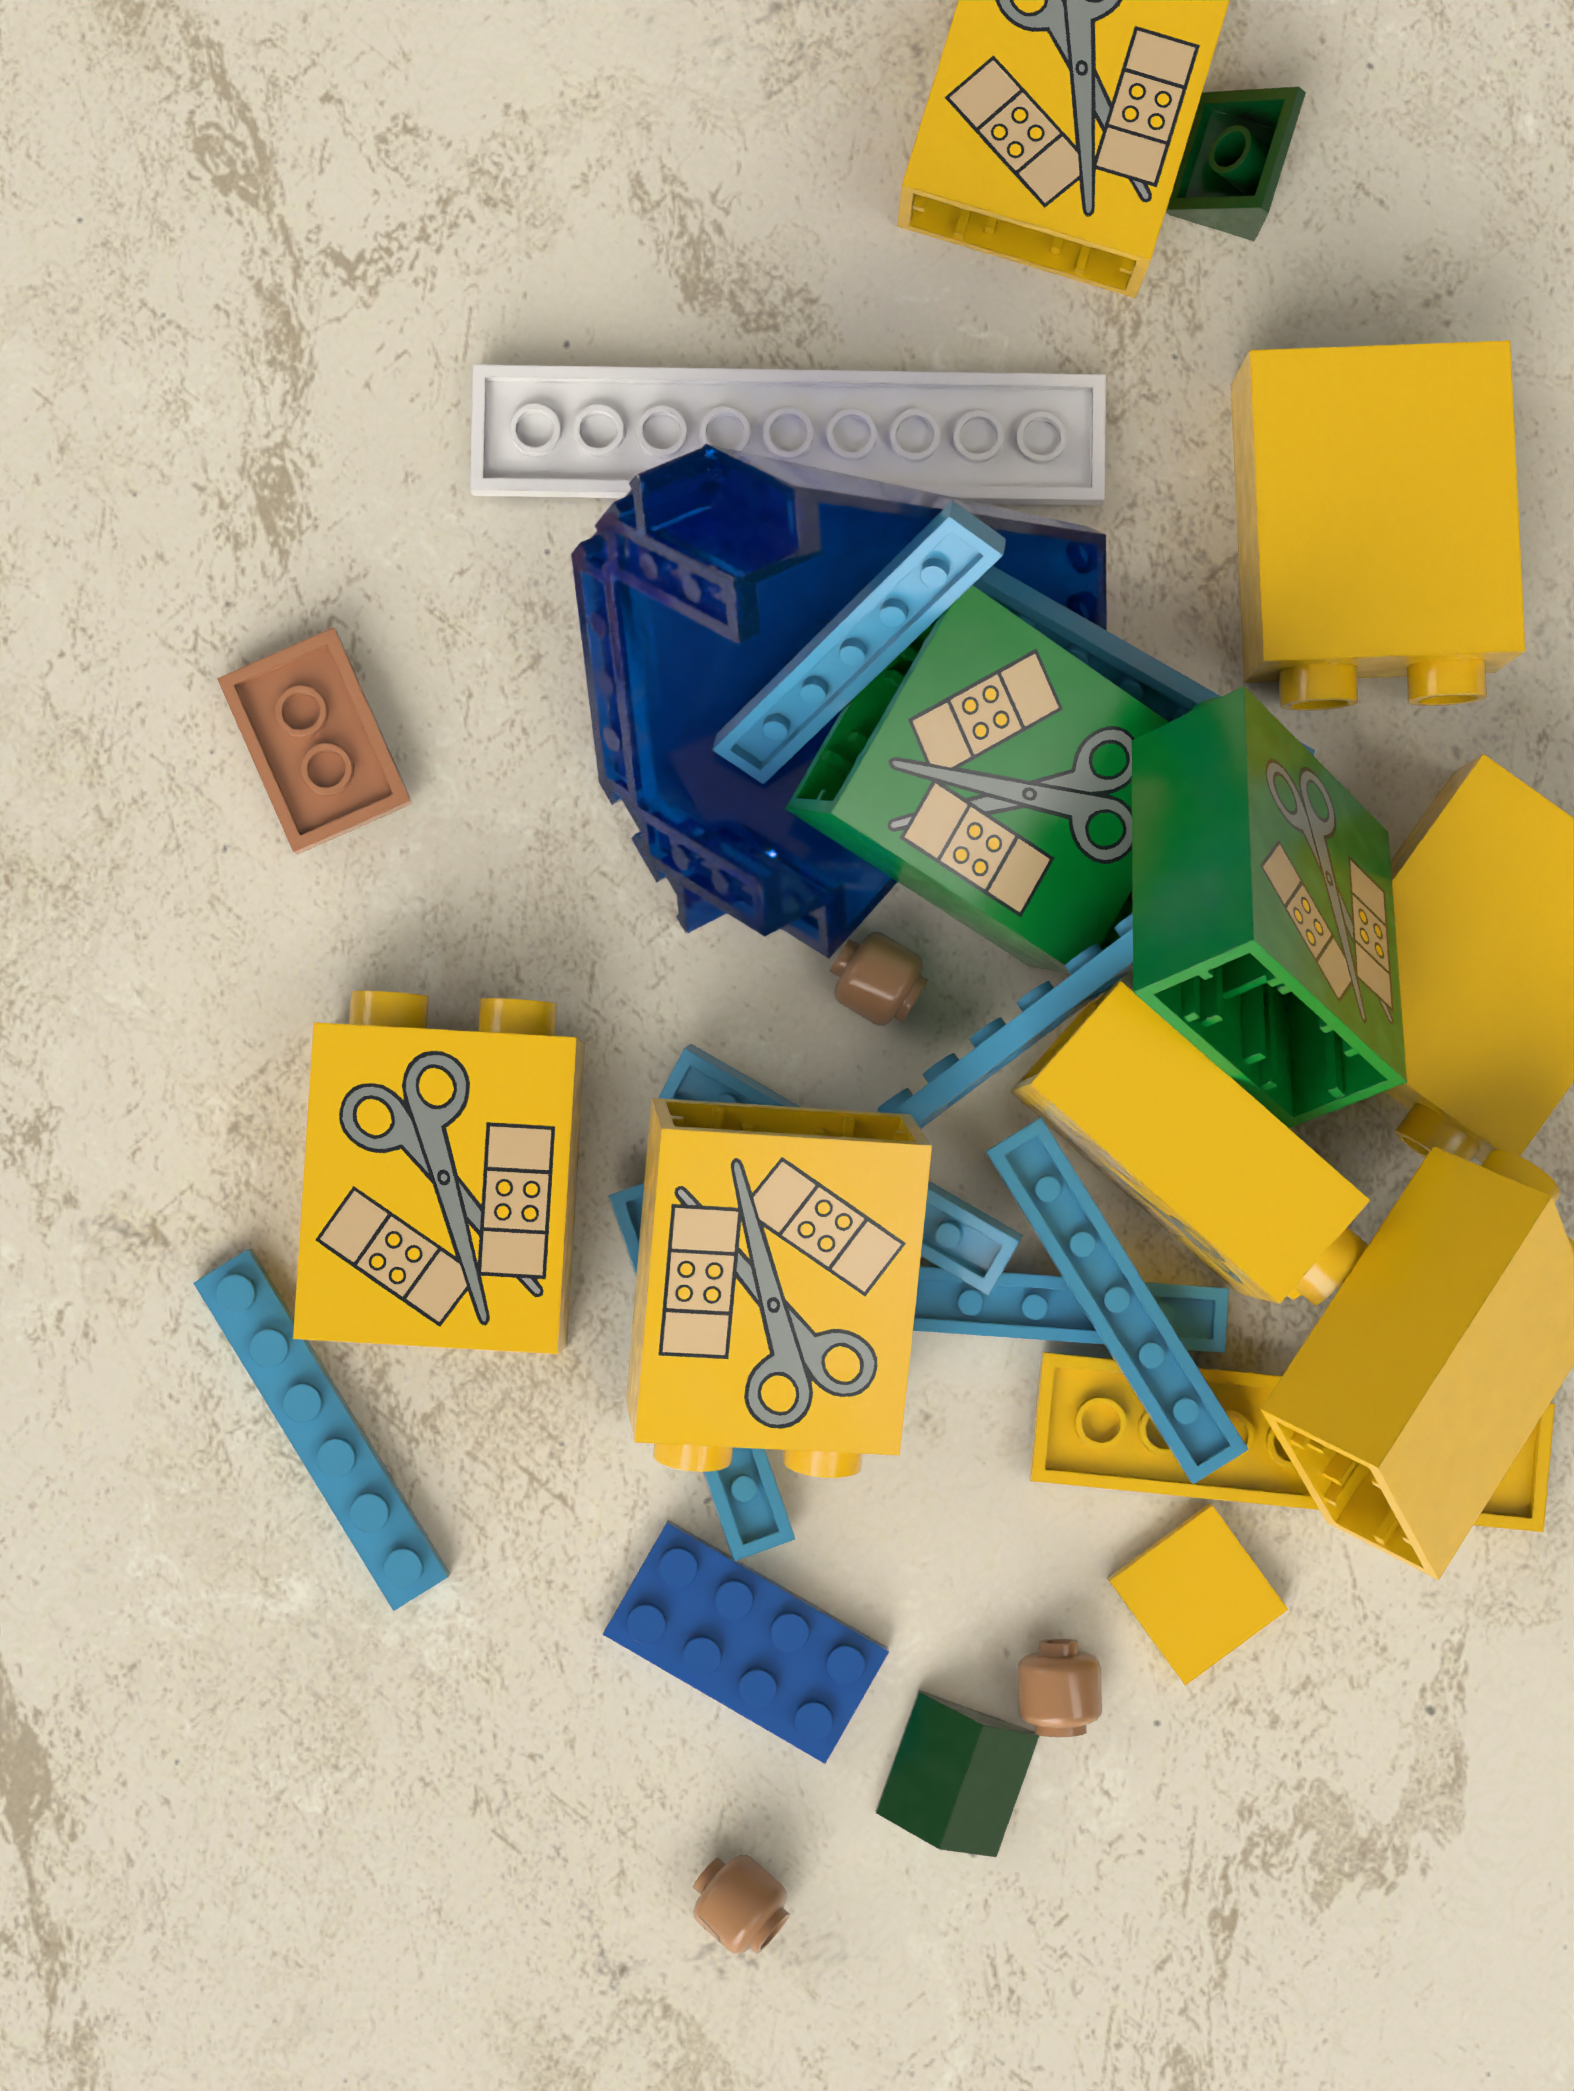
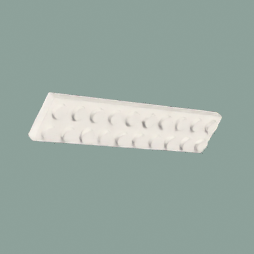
(926, 431)

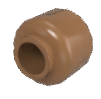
(878, 978)
(1059, 1689)
(740, 1904)

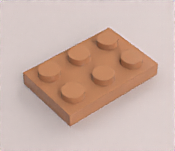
(315, 741)

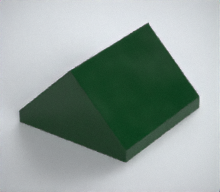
(1235, 158)
(956, 1776)

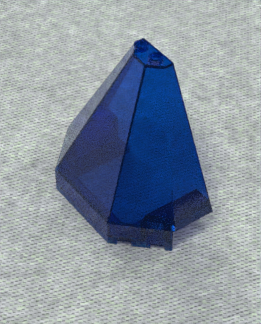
(696, 605)

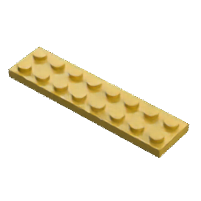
(1100, 1436)

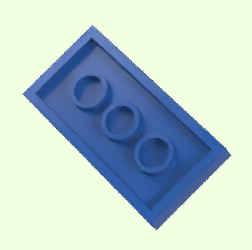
(746, 1641)

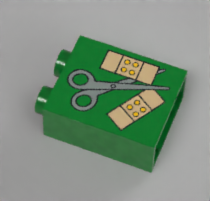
(990, 783)
(1264, 911)

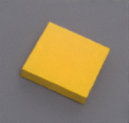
(1197, 1594)

